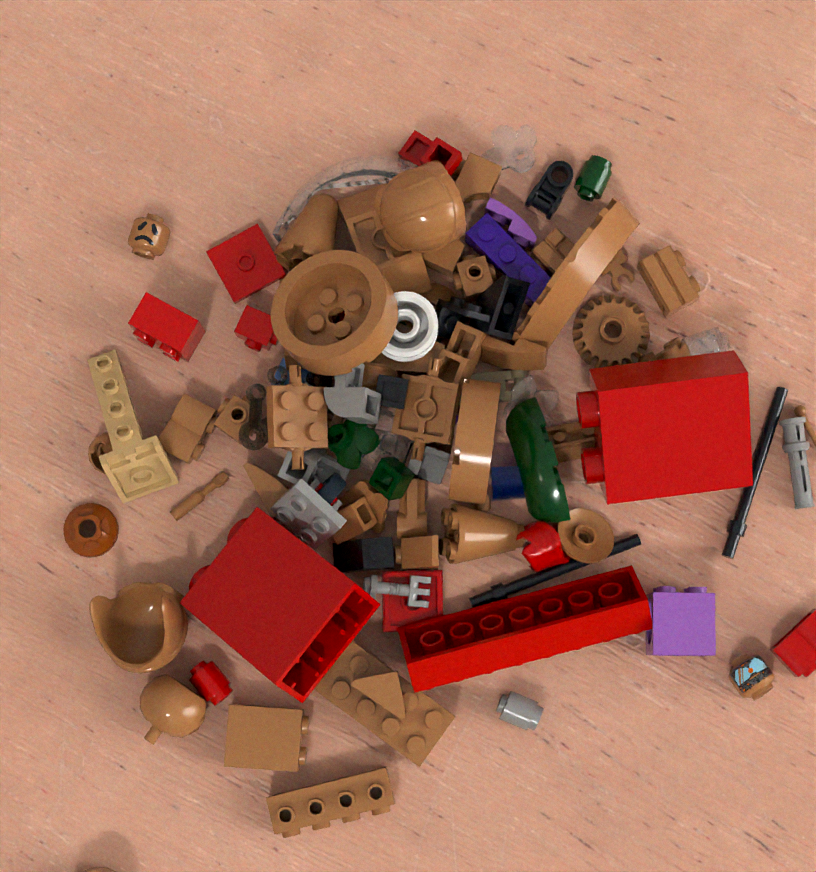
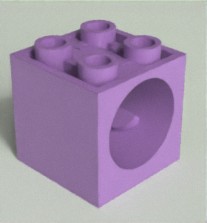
(681, 622)

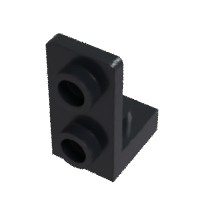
(456, 310)

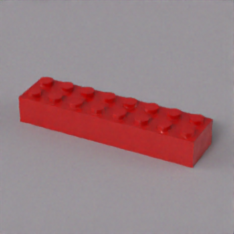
(525, 628)

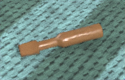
(199, 496)

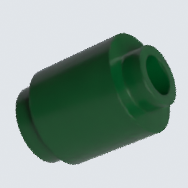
(593, 178)

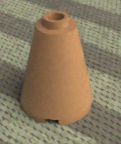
(310, 233)

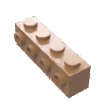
(330, 801)

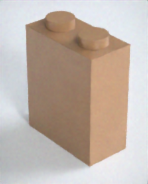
(265, 738)

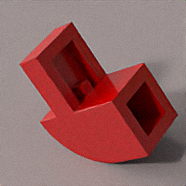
(423, 150)

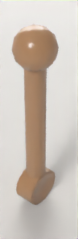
(800, 412)

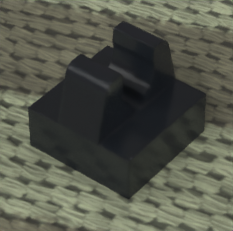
(392, 391)

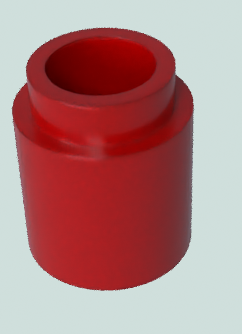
(210, 682)

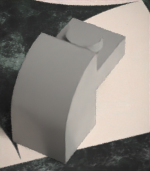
(352, 400)
(316, 465)

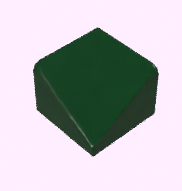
(391, 478)

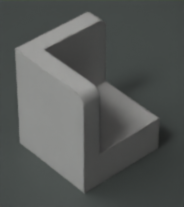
(432, 466)

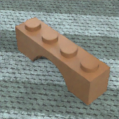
(475, 182)

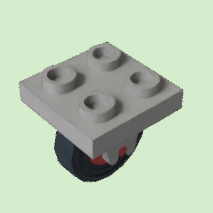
(312, 509)

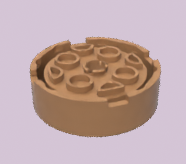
(321, 290)
(474, 441)

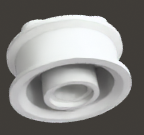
(421, 339)

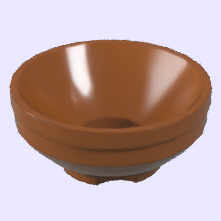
(105, 535)

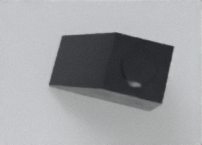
(503, 303)
(364, 555)

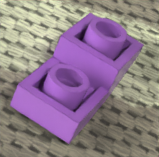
(518, 228)

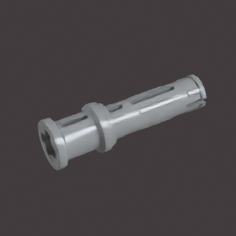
(796, 448)

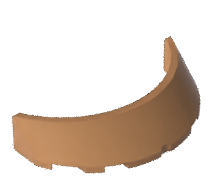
(577, 274)

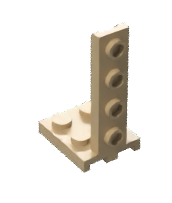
(135, 464)

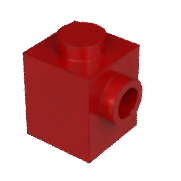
(256, 329)

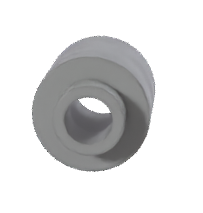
(519, 711)

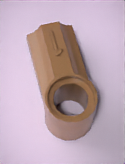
(412, 514)

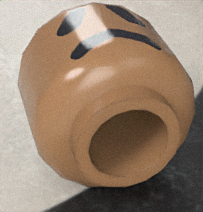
(149, 236)

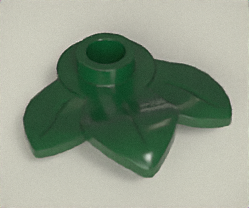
(351, 441)

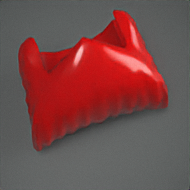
(544, 546)

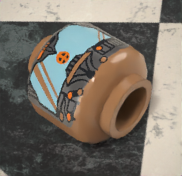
(751, 676)

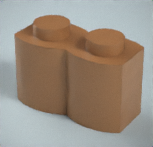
(187, 429)

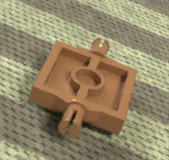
(428, 410)
(296, 417)

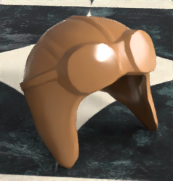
(421, 209)
(141, 625)

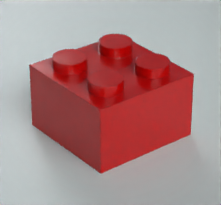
(166, 327)

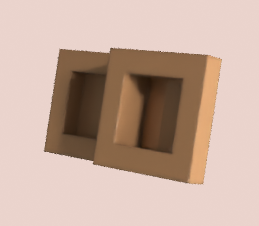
(522, 356)

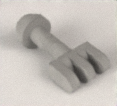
(372, 586)

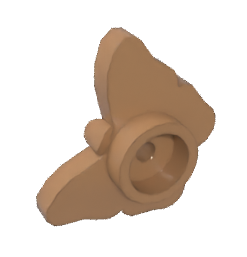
(375, 499)

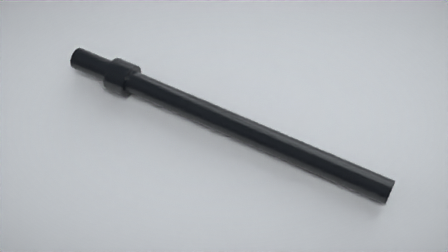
(737, 526)
(500, 591)

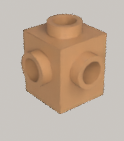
(473, 276)
(228, 412)

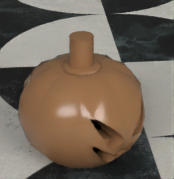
(171, 708)

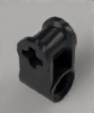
(549, 194)

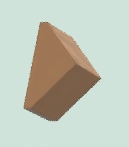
(384, 690)

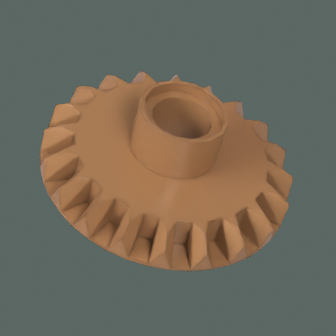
(596, 346)

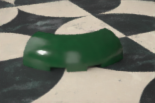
(536, 463)

